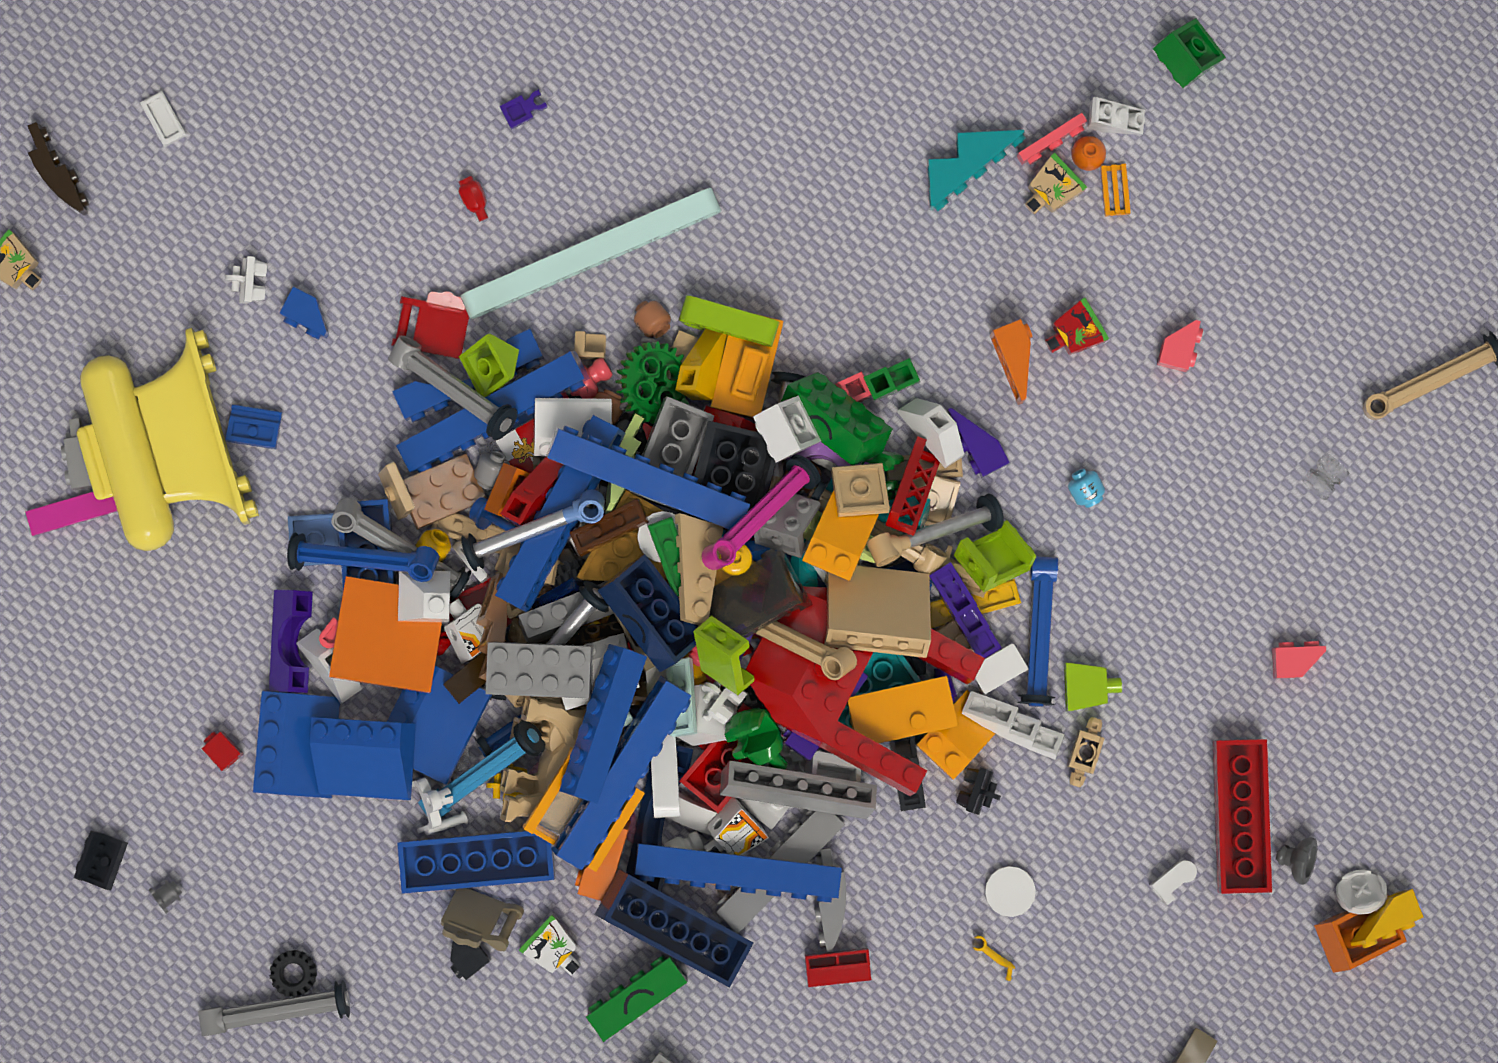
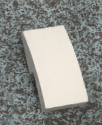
(694, 815)

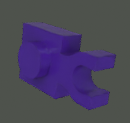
(519, 110)

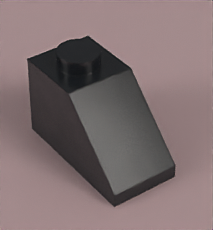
(467, 960)

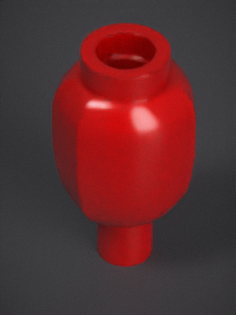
(473, 197)

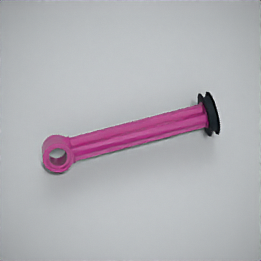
(800, 474)

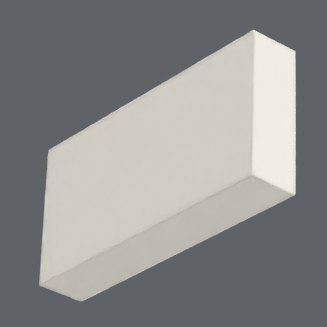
(163, 119)

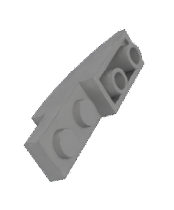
(830, 914)

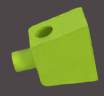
(1088, 686)

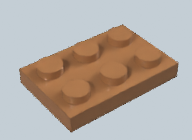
(443, 491)

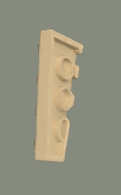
(696, 578)

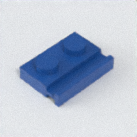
(254, 427)

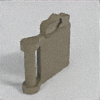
(473, 917)

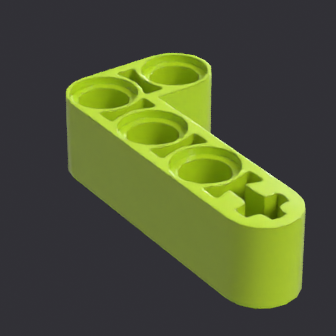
(728, 320)

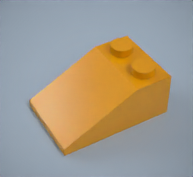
(839, 541)
(955, 746)

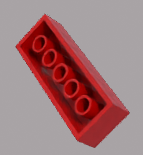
(1242, 816)

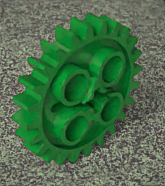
(652, 382)

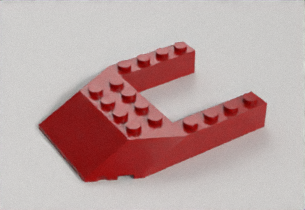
(811, 703)

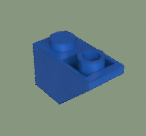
(304, 311)

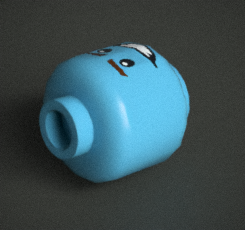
(1086, 488)

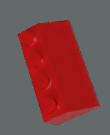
(705, 774)

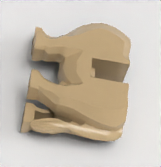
(560, 732)

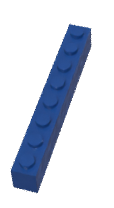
(464, 428)
(645, 479)
(539, 554)
(629, 764)
(738, 871)

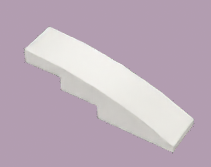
(1011, 725)

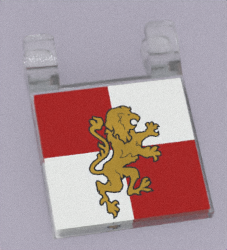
(516, 446)

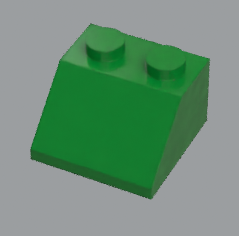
(1188, 53)

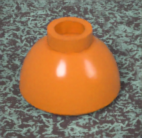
(1088, 153)

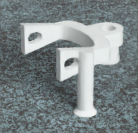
(433, 802)

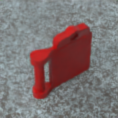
(439, 324)

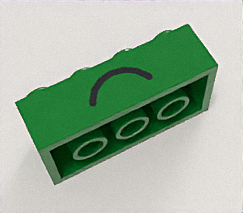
(839, 419)
(636, 998)

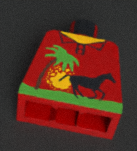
(1077, 330)

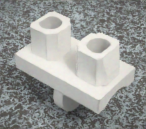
(249, 269)
(717, 709)

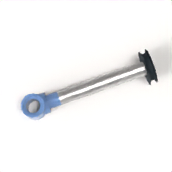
(476, 550)

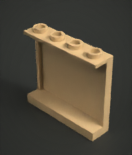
(879, 611)

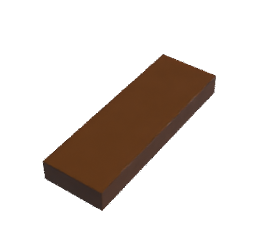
(609, 528)

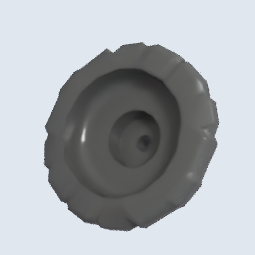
(1300, 859)

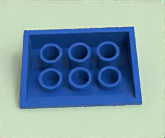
(441, 724)
(283, 743)
(363, 757)

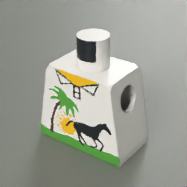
(551, 947)

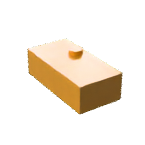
(729, 366)
(903, 710)

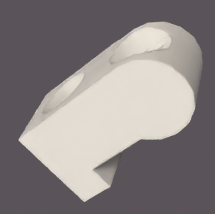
(1170, 880)

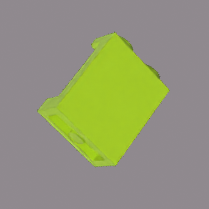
(995, 557)
(719, 654)

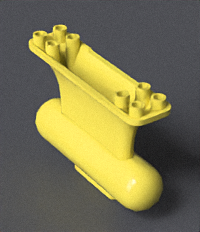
(158, 443)

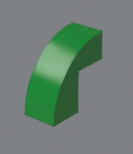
(892, 379)

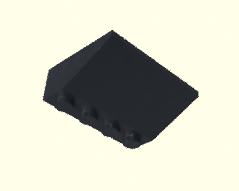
(735, 461)

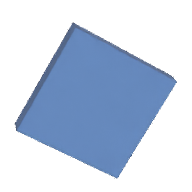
(317, 530)

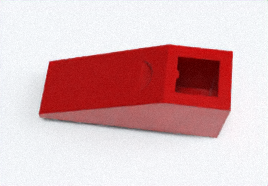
(531, 493)

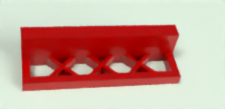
(907, 483)

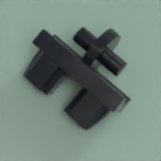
(982, 792)

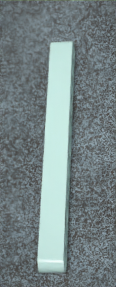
(590, 253)

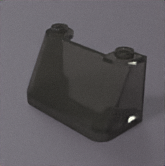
(759, 595)

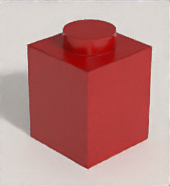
(221, 750)

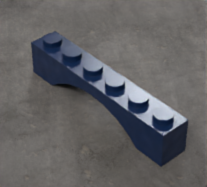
(648, 828)

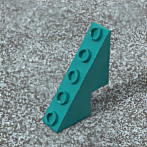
(974, 153)

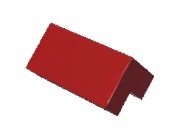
(838, 967)

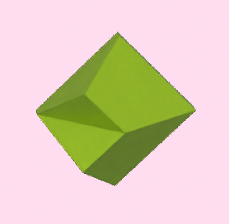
(490, 364)

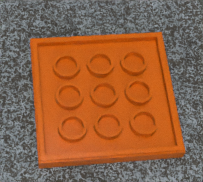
(378, 647)

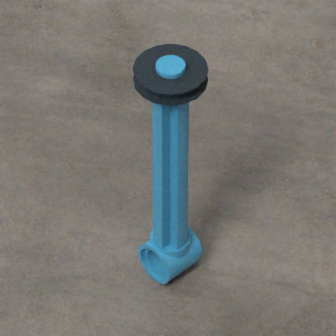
(525, 740)

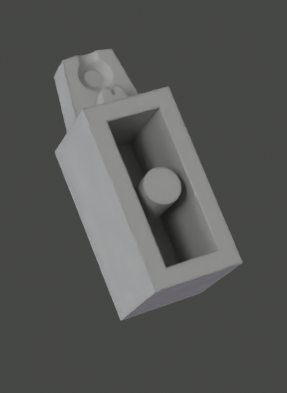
(70, 451)

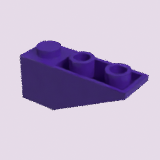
(982, 448)

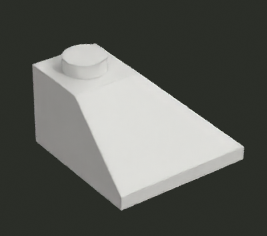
(424, 600)

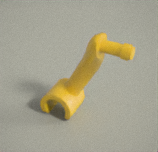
(996, 957)

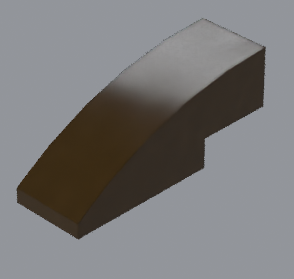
(467, 679)

